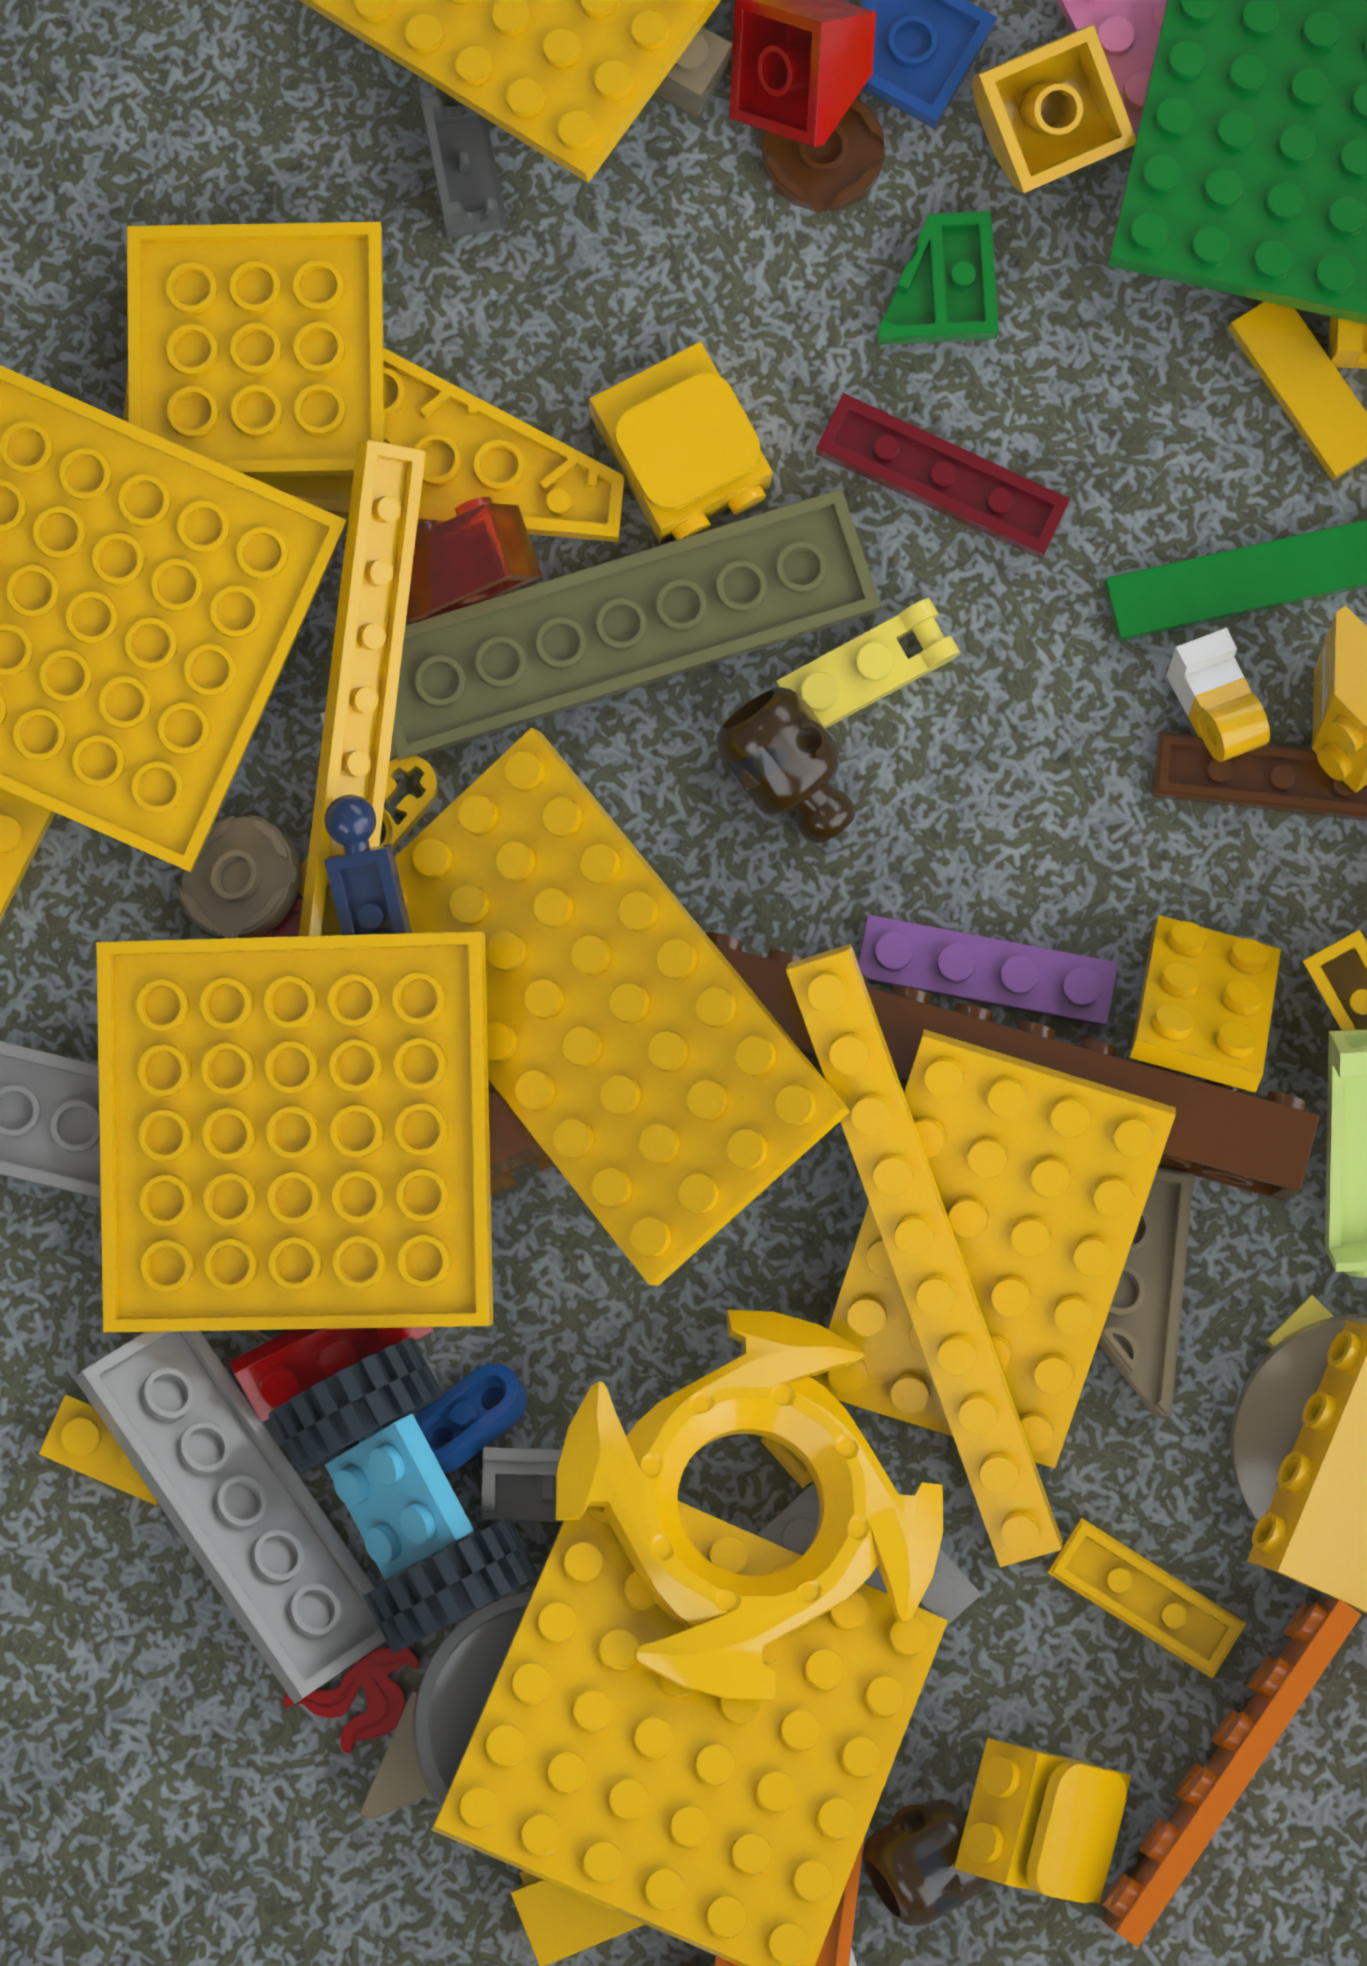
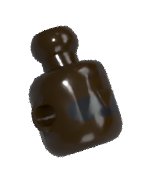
(787, 762)
(915, 1862)

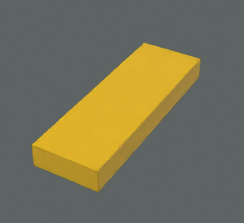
(1305, 385)
(1146, 1598)

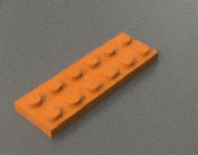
(1213, 1790)

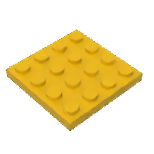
(258, 342)

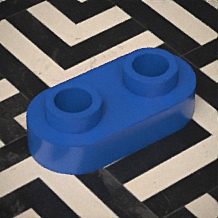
(467, 1417)

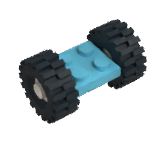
(400, 1494)

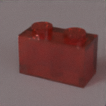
(469, 558)

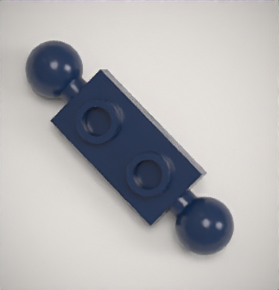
(363, 878)

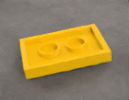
(1206, 1003)

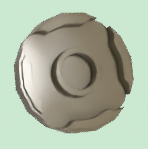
(242, 879)

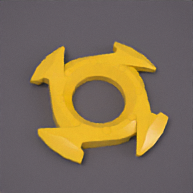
(769, 1396)

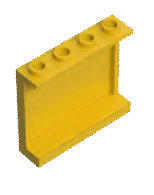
(1320, 1504)

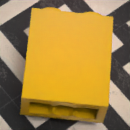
(682, 444)
(1043, 1822)

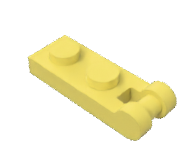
(871, 665)

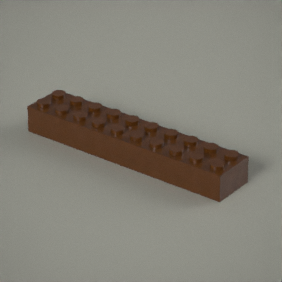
(1216, 1128)

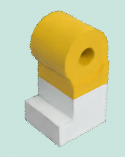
(1218, 696)

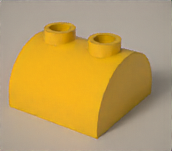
(1052, 110)

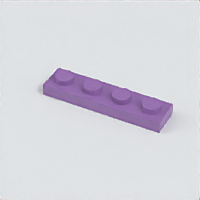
(987, 970)

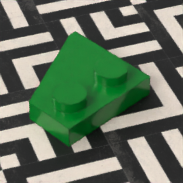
(946, 284)

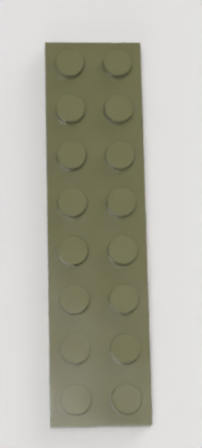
(630, 623)

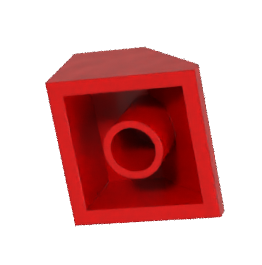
(799, 65)

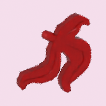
(383, 1694)

